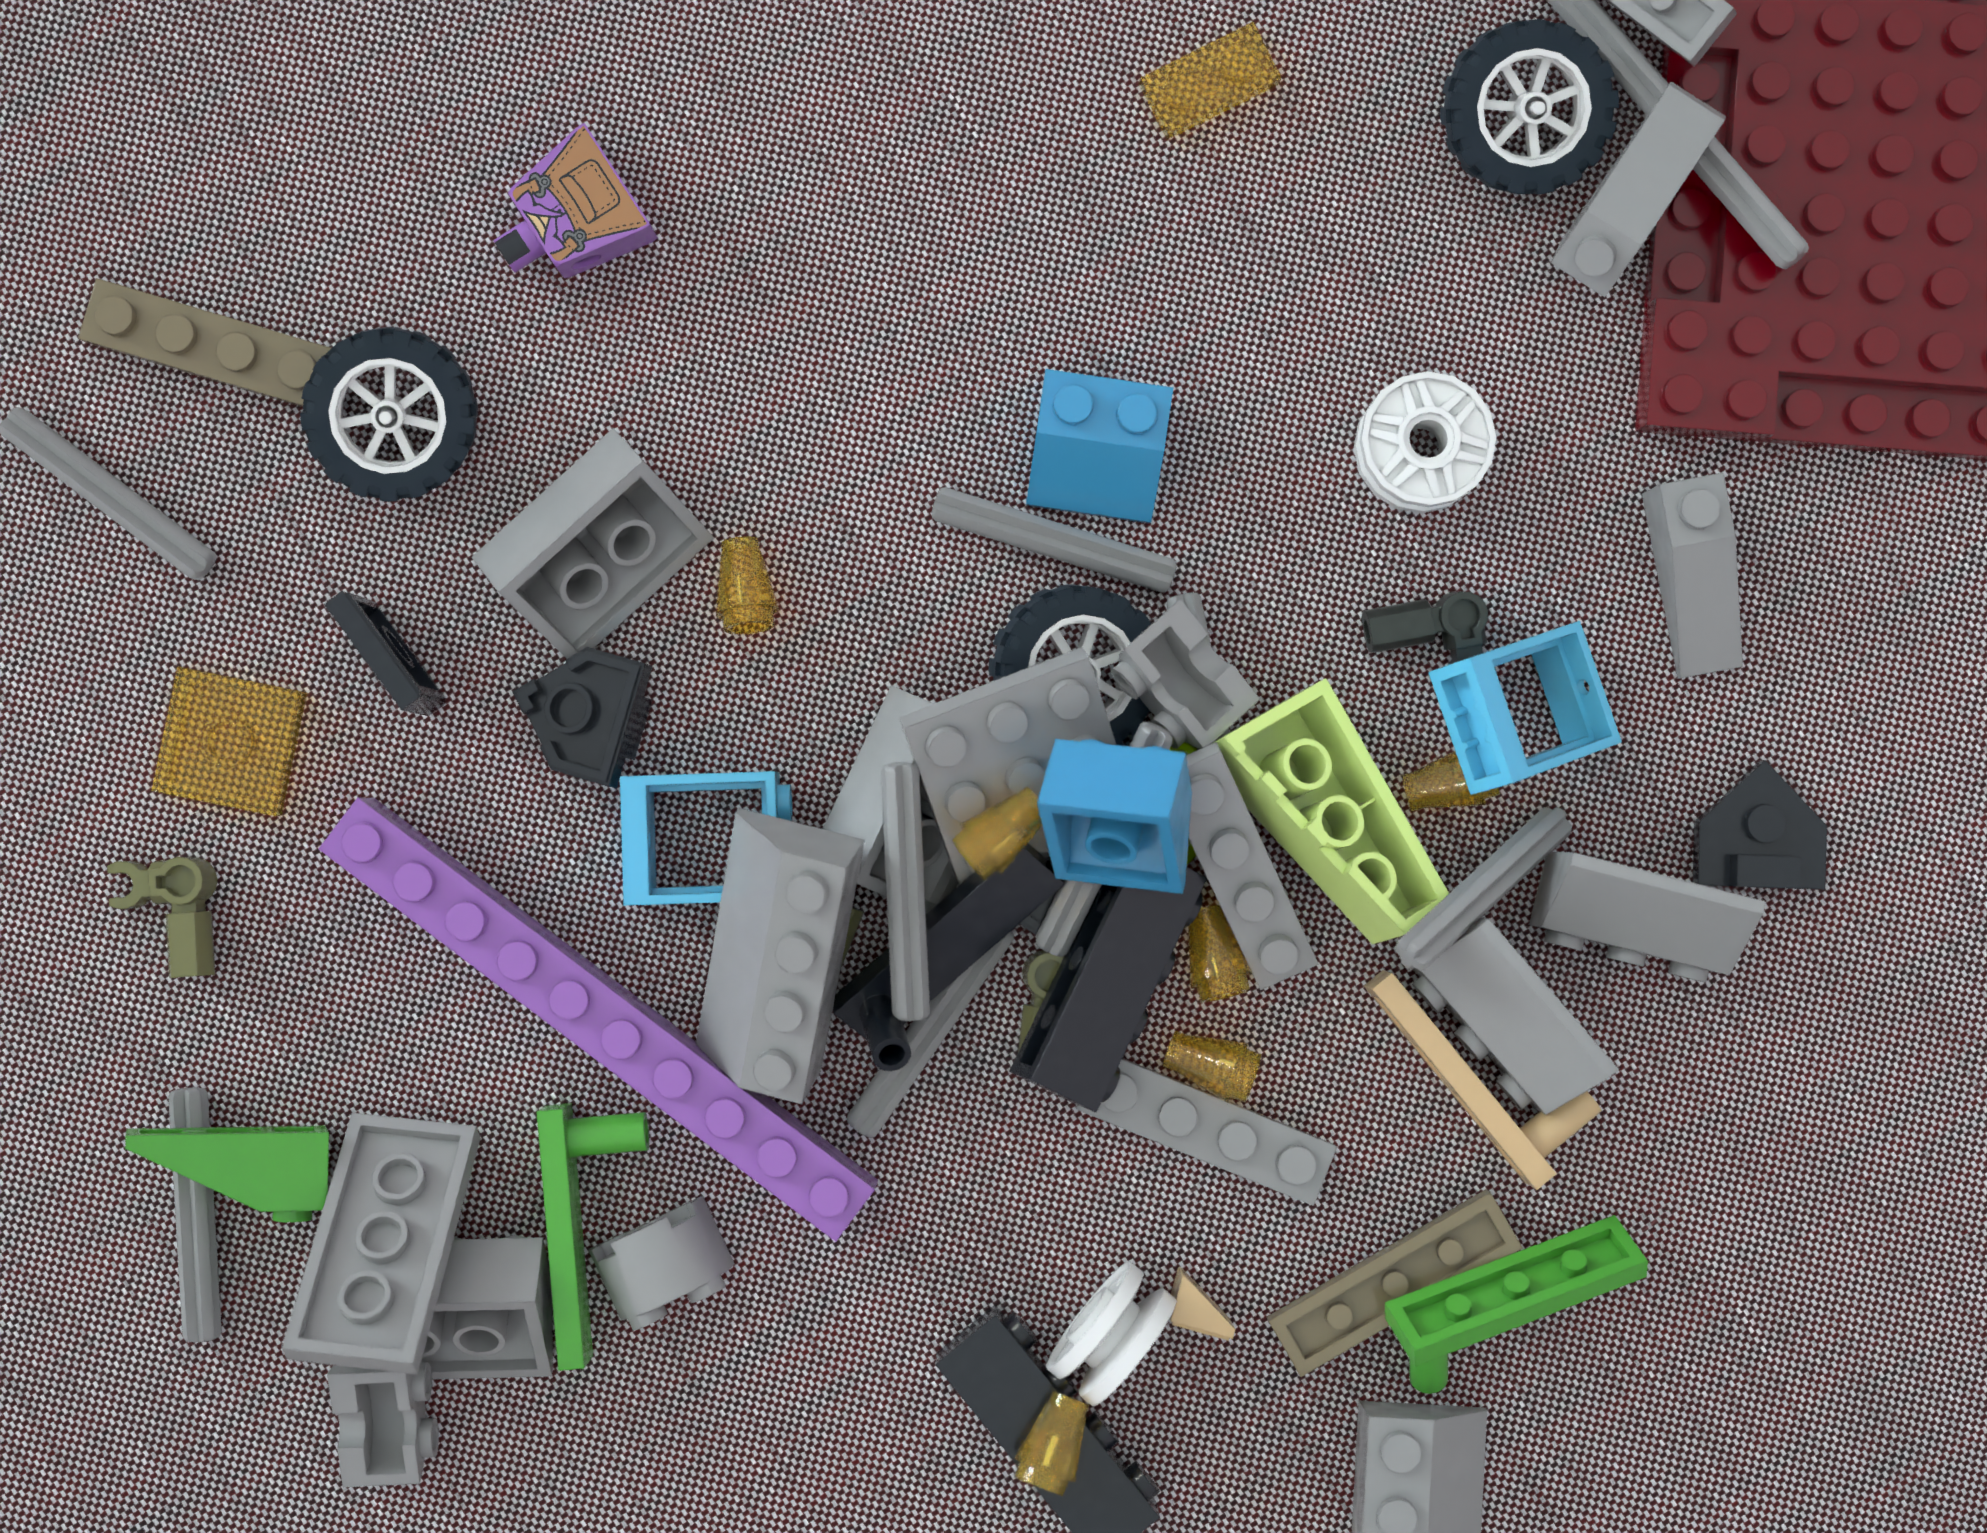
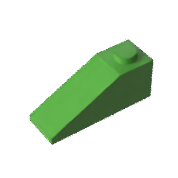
(258, 1166)

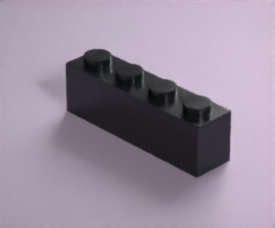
(1104, 990)
(1007, 1391)

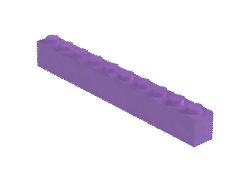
(598, 1015)

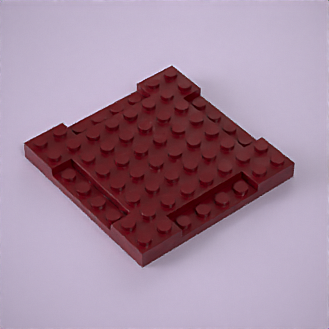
(1877, 154)

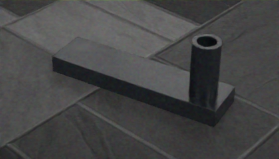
(957, 936)

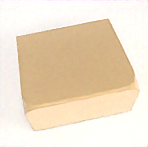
(1197, 1310)

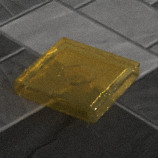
(229, 741)

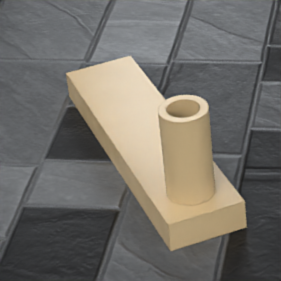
(1521, 1147)

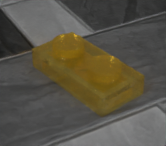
(1210, 80)

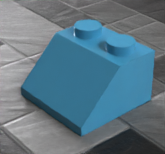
(1099, 446)
(1117, 814)

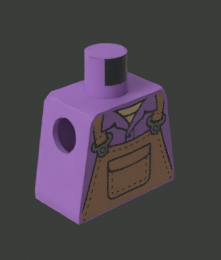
(574, 210)

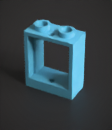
(1482, 721)
(639, 828)

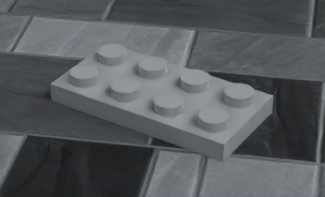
(382, 1244)

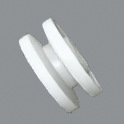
(1446, 410)
(1111, 1333)

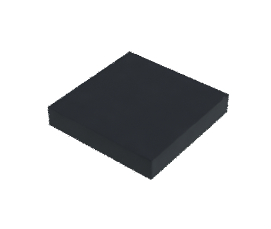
(386, 653)

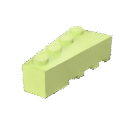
(1333, 811)

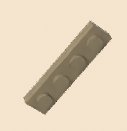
(199, 342)
(1353, 1302)

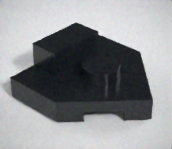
(589, 714)
(1760, 837)

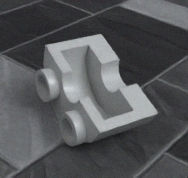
(1183, 679)
(662, 1262)
(382, 1425)

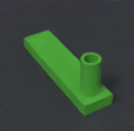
(560, 1144)
(1509, 1295)

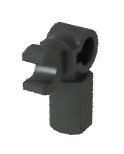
(1456, 615)

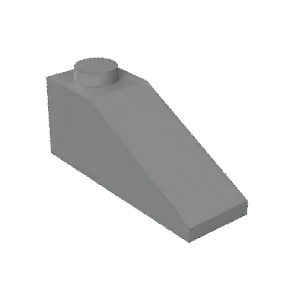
(1637, 189)
(1697, 572)

